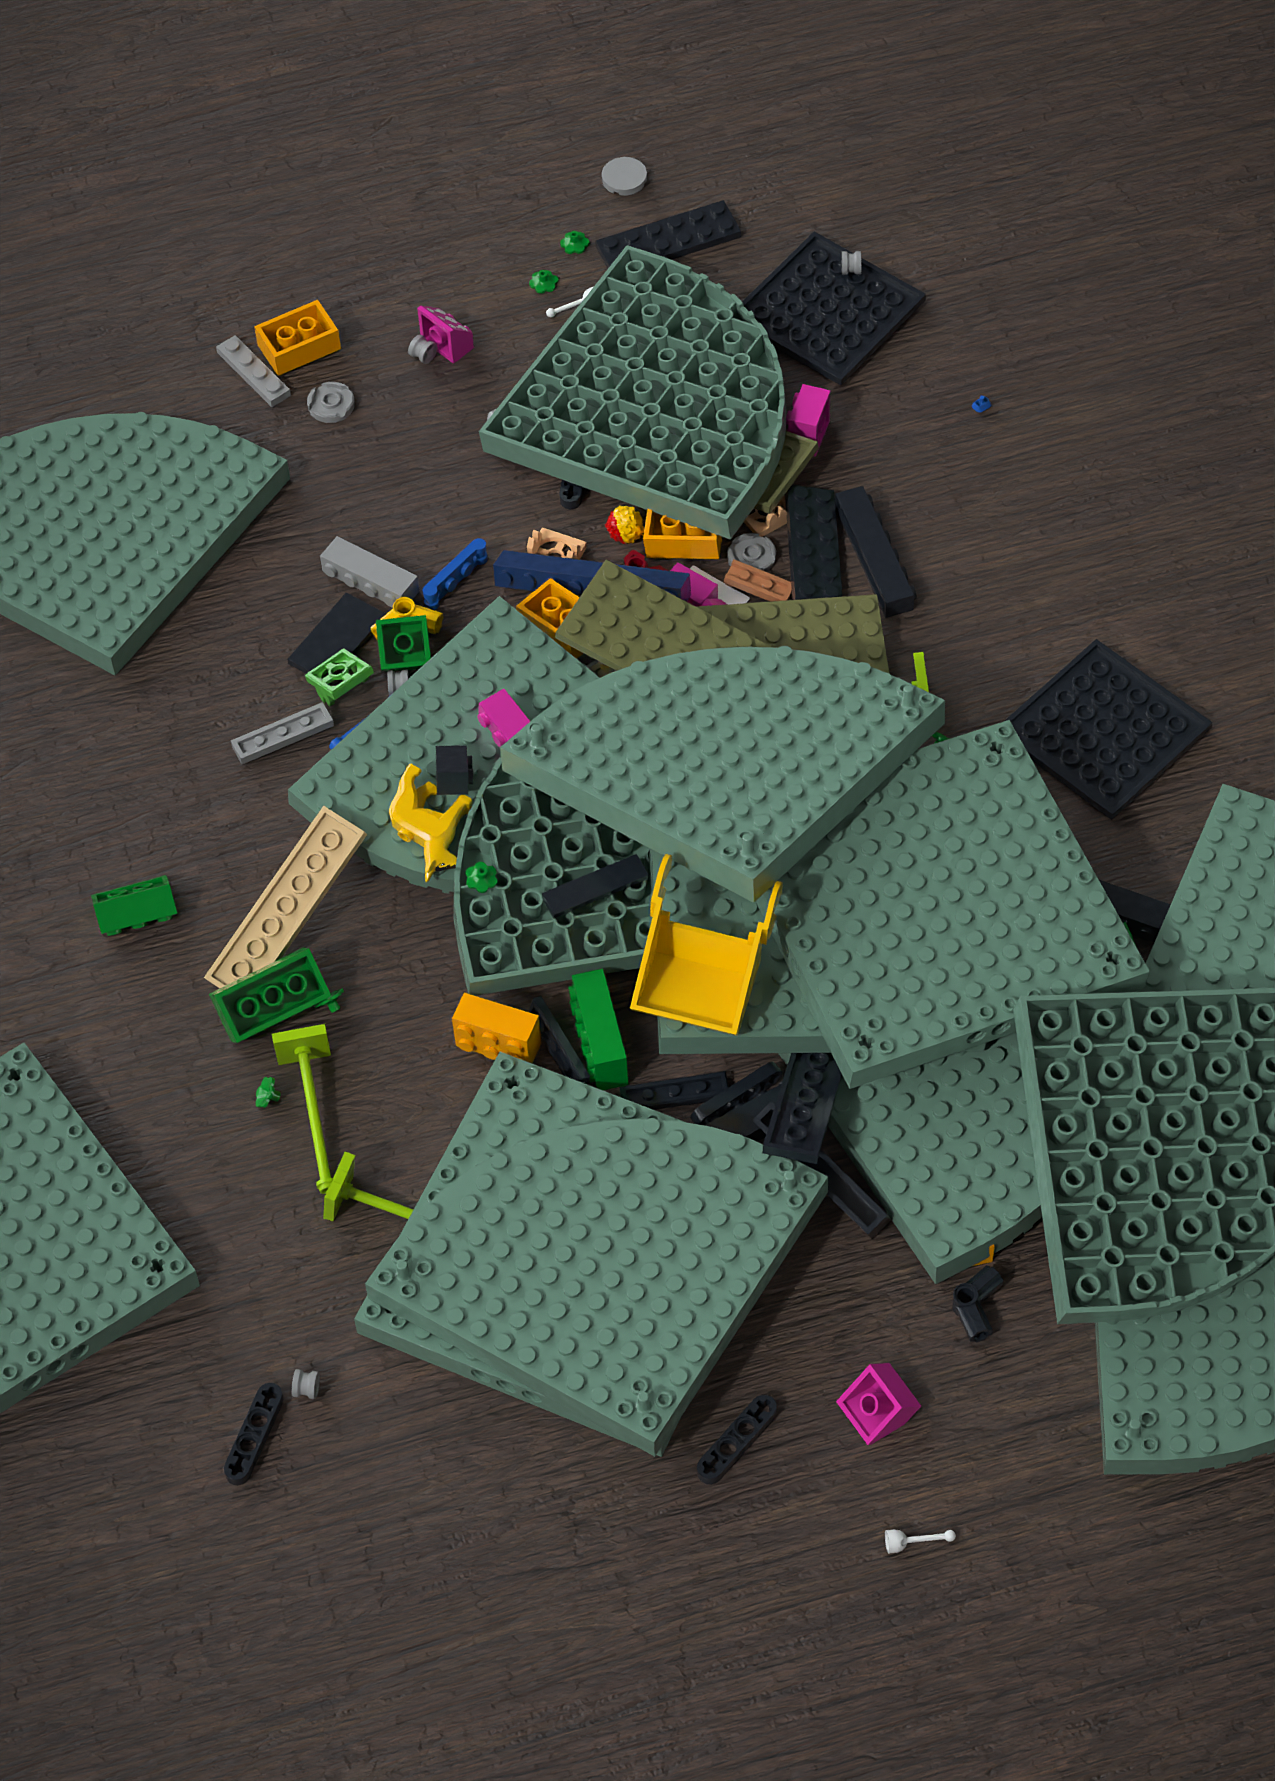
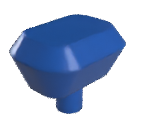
(981, 404)

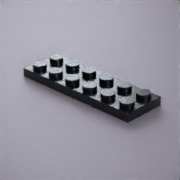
(676, 234)
(813, 543)
(803, 1107)

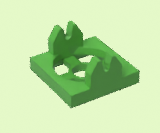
(340, 660)

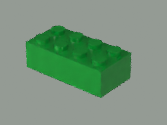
(270, 995)
(598, 1030)

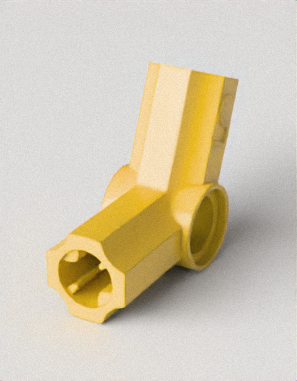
(404, 605)

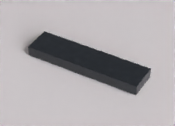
(595, 886)
(558, 1043)
(676, 1091)

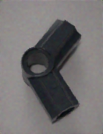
(971, 1313)

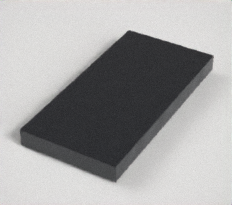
(342, 628)

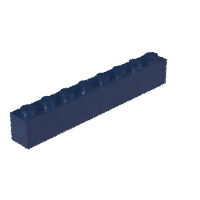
(530, 571)

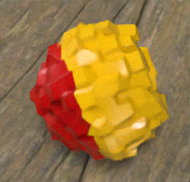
(625, 524)

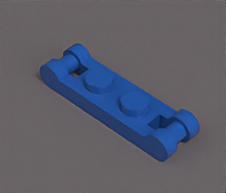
(454, 572)

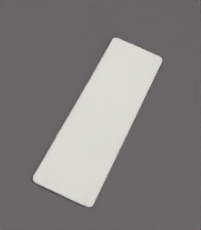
(725, 593)

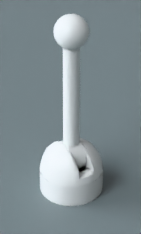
(551, 312)
(897, 1540)

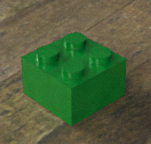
(402, 643)

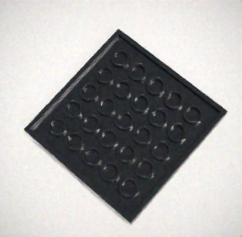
(830, 317)
(1106, 728)

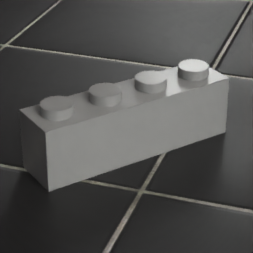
(368, 572)

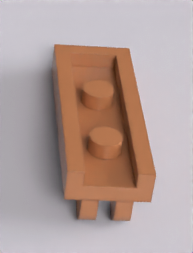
(757, 582)

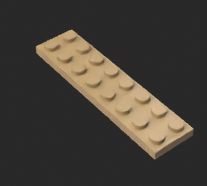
(289, 898)

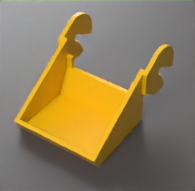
(696, 971)

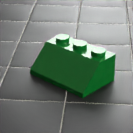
(134, 905)

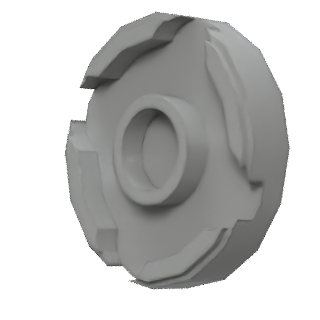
(624, 176)
(330, 402)
(753, 551)

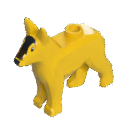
(424, 826)

